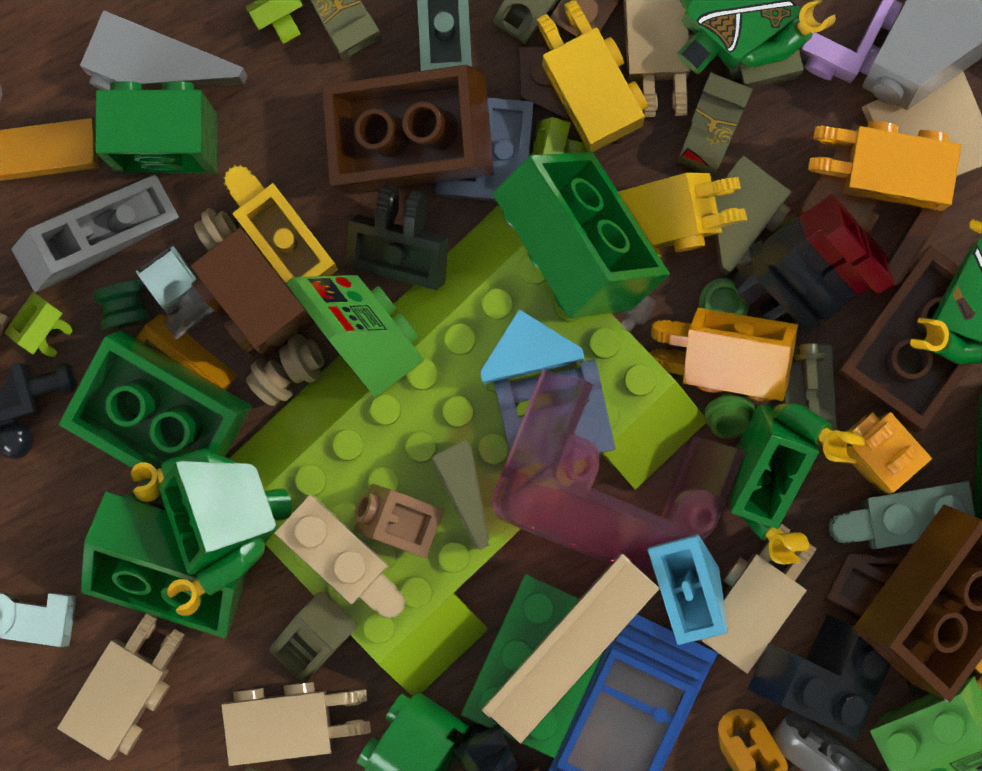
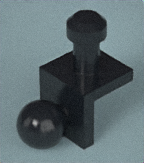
(20, 402)
(485, 750)

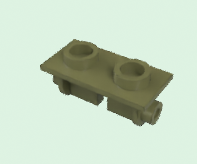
(813, 381)

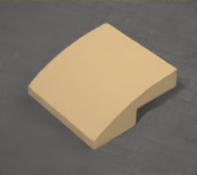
(945, 110)

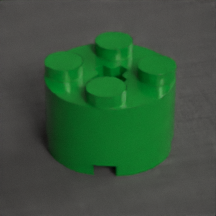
(416, 740)

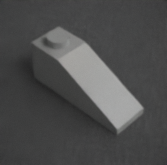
(138, 54)
(92, 232)

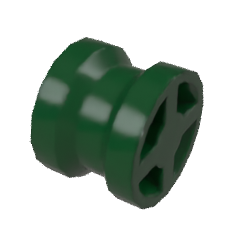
(121, 305)

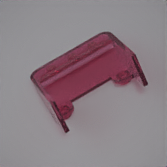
(552, 476)

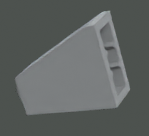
(926, 50)

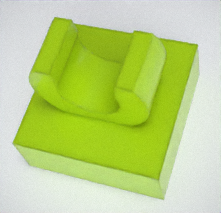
(275, 13)
(551, 138)
(34, 323)

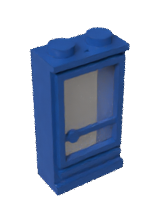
(635, 702)

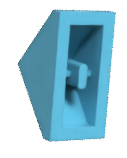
(529, 349)
(690, 588)

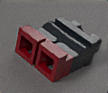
(813, 266)

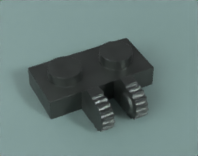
(395, 249)

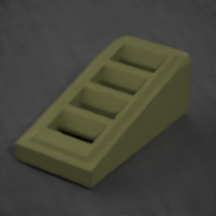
(459, 477)
(312, 637)

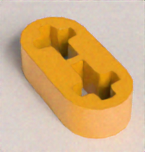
(761, 747)

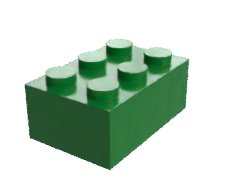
(156, 129)
(580, 234)
(150, 406)
(135, 558)
(528, 621)

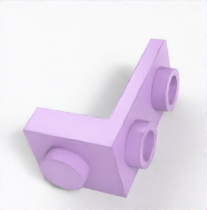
(829, 58)

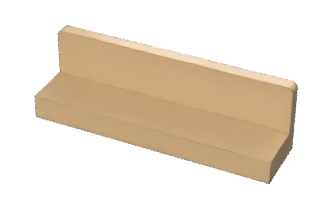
(570, 648)

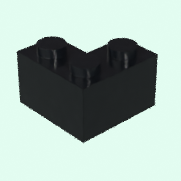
(829, 686)

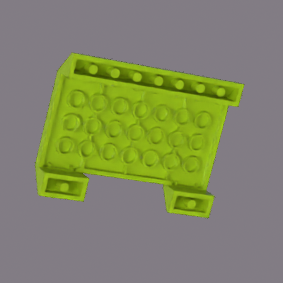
(343, 439)

